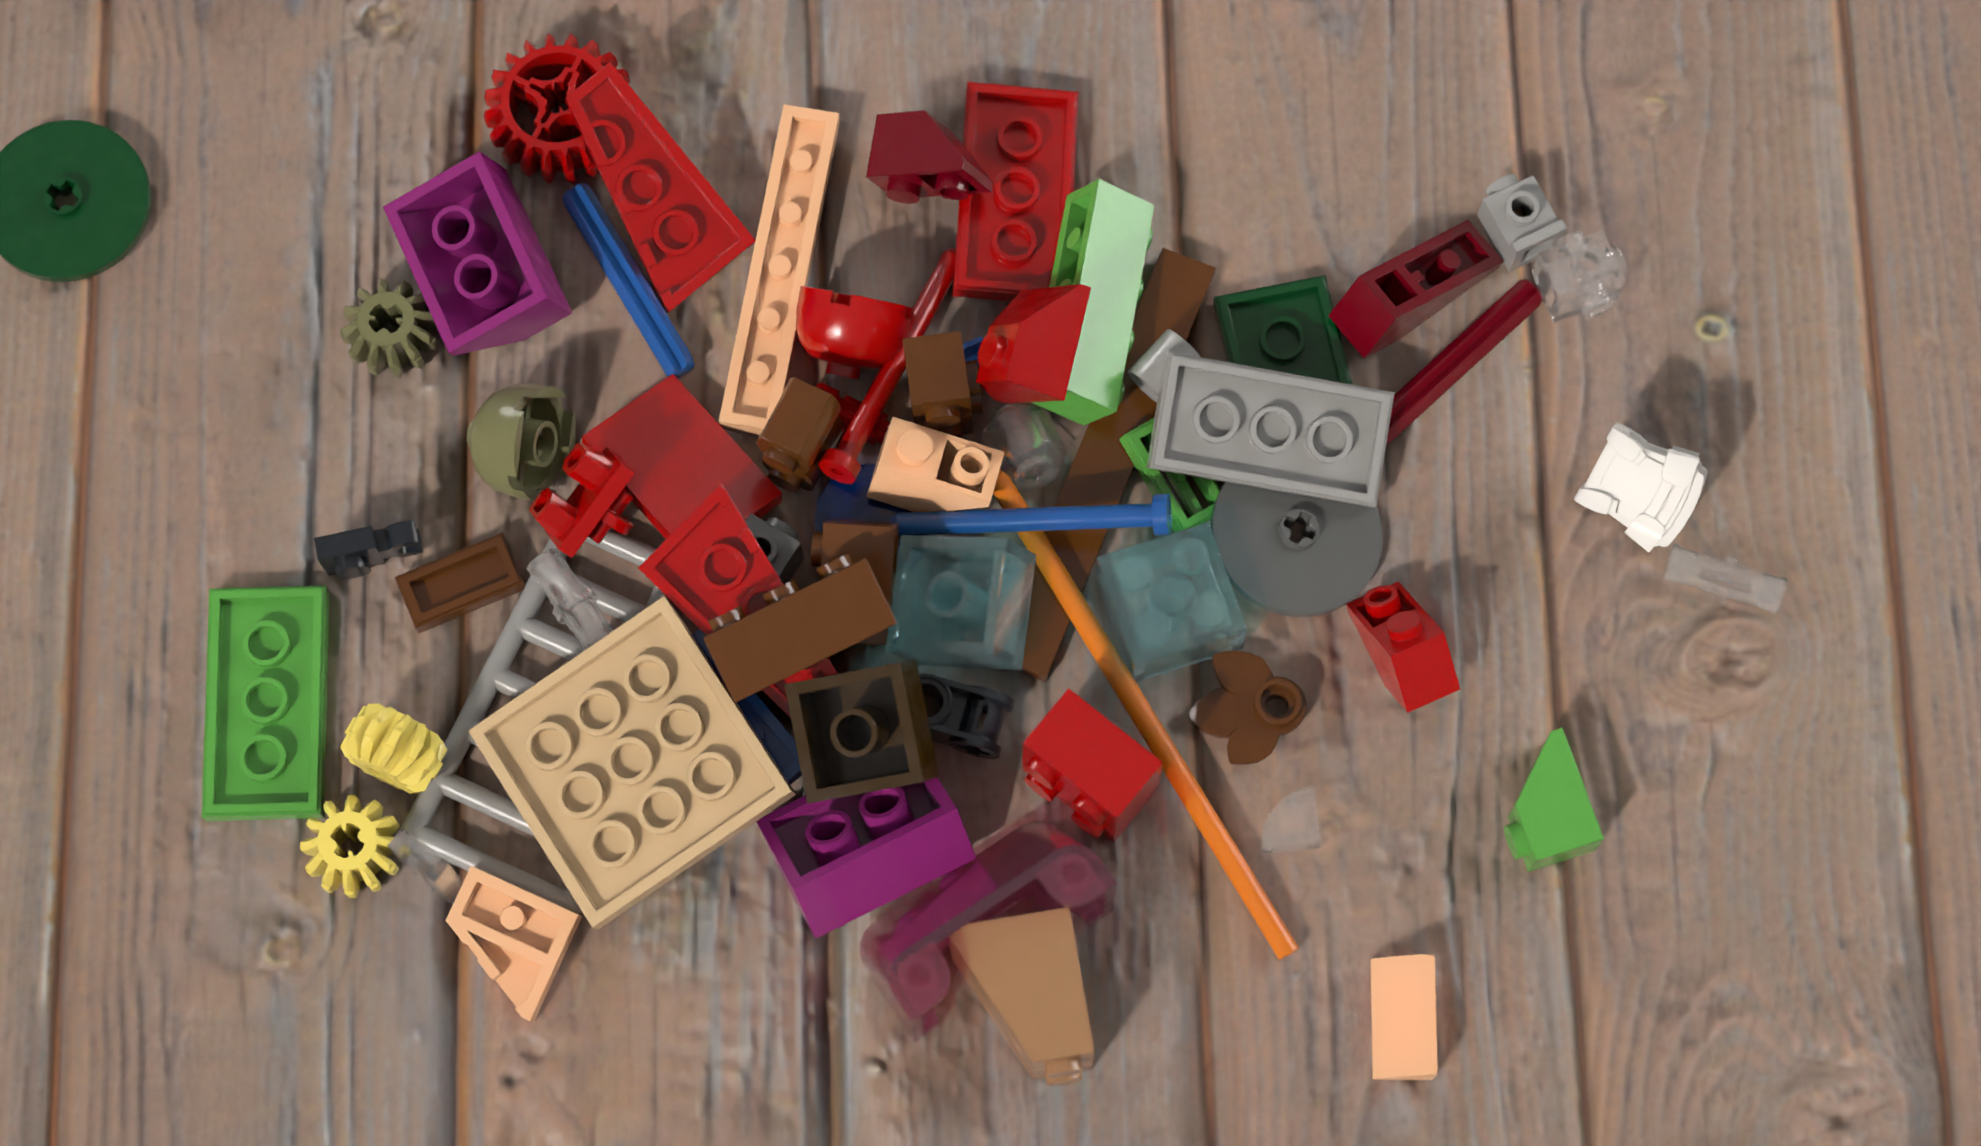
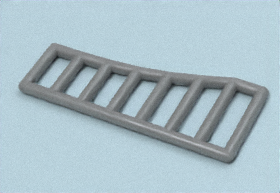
(497, 677)

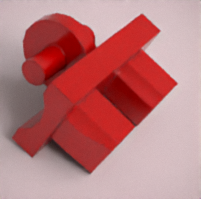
(592, 506)

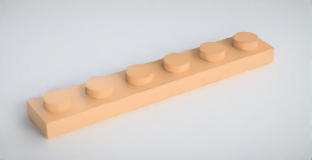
(779, 267)

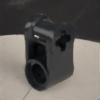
(961, 712)

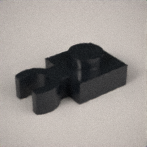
(357, 550)

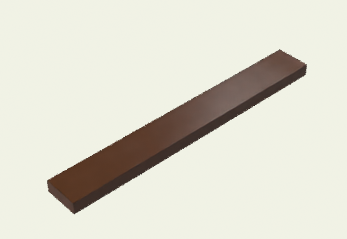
(1101, 463)

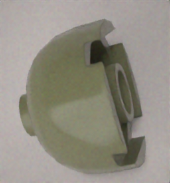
(521, 439)

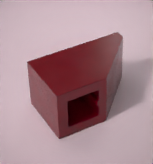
(922, 158)

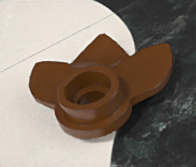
(1239, 710)

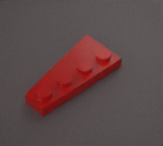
(662, 197)
(717, 566)

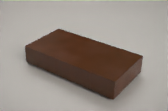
(460, 583)

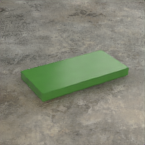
(266, 703)

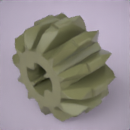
(380, 346)

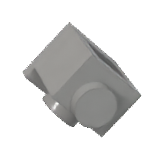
(1516, 237)

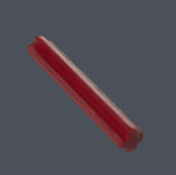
(1462, 355)

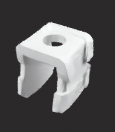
(1644, 487)

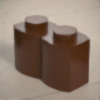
(798, 435)

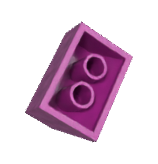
(477, 257)
(864, 849)

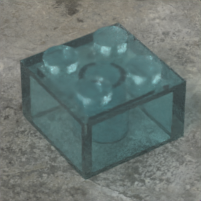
(961, 601)
(1170, 602)

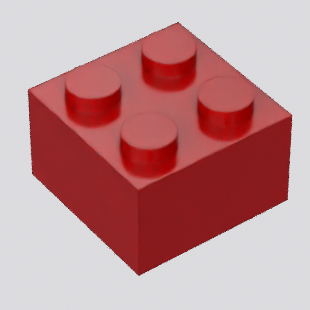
(1089, 767)

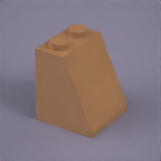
(1031, 988)

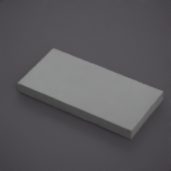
(1270, 430)

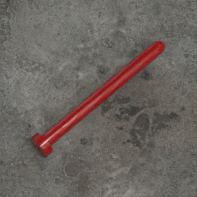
(842, 462)

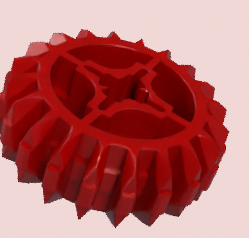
(526, 85)

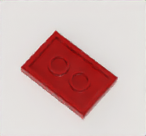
(680, 457)

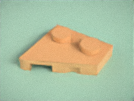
(513, 935)

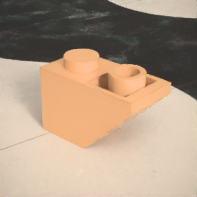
(933, 470)

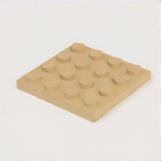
(631, 763)

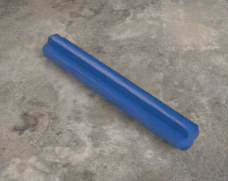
(628, 281)

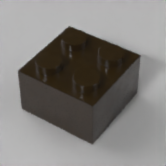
(861, 731)

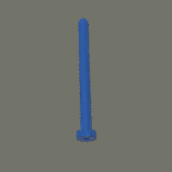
(1154, 514)

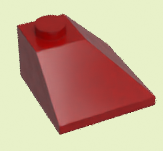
(1033, 345)

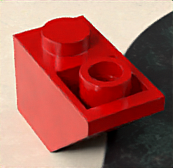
(1404, 646)

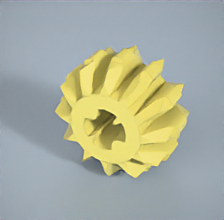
(393, 748)
(333, 861)

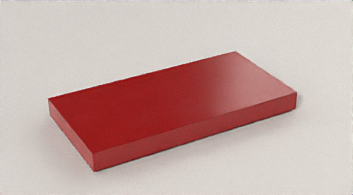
(1029, 152)

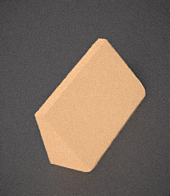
(1403, 1017)

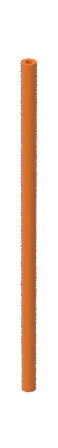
(1151, 729)

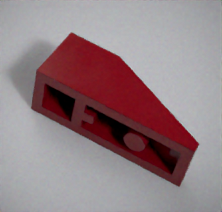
(1413, 287)

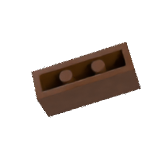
(798, 626)

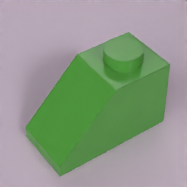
(1552, 812)

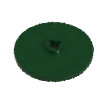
(109, 191)

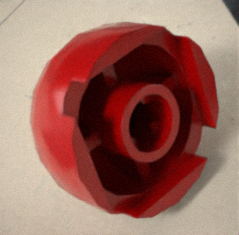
(850, 330)

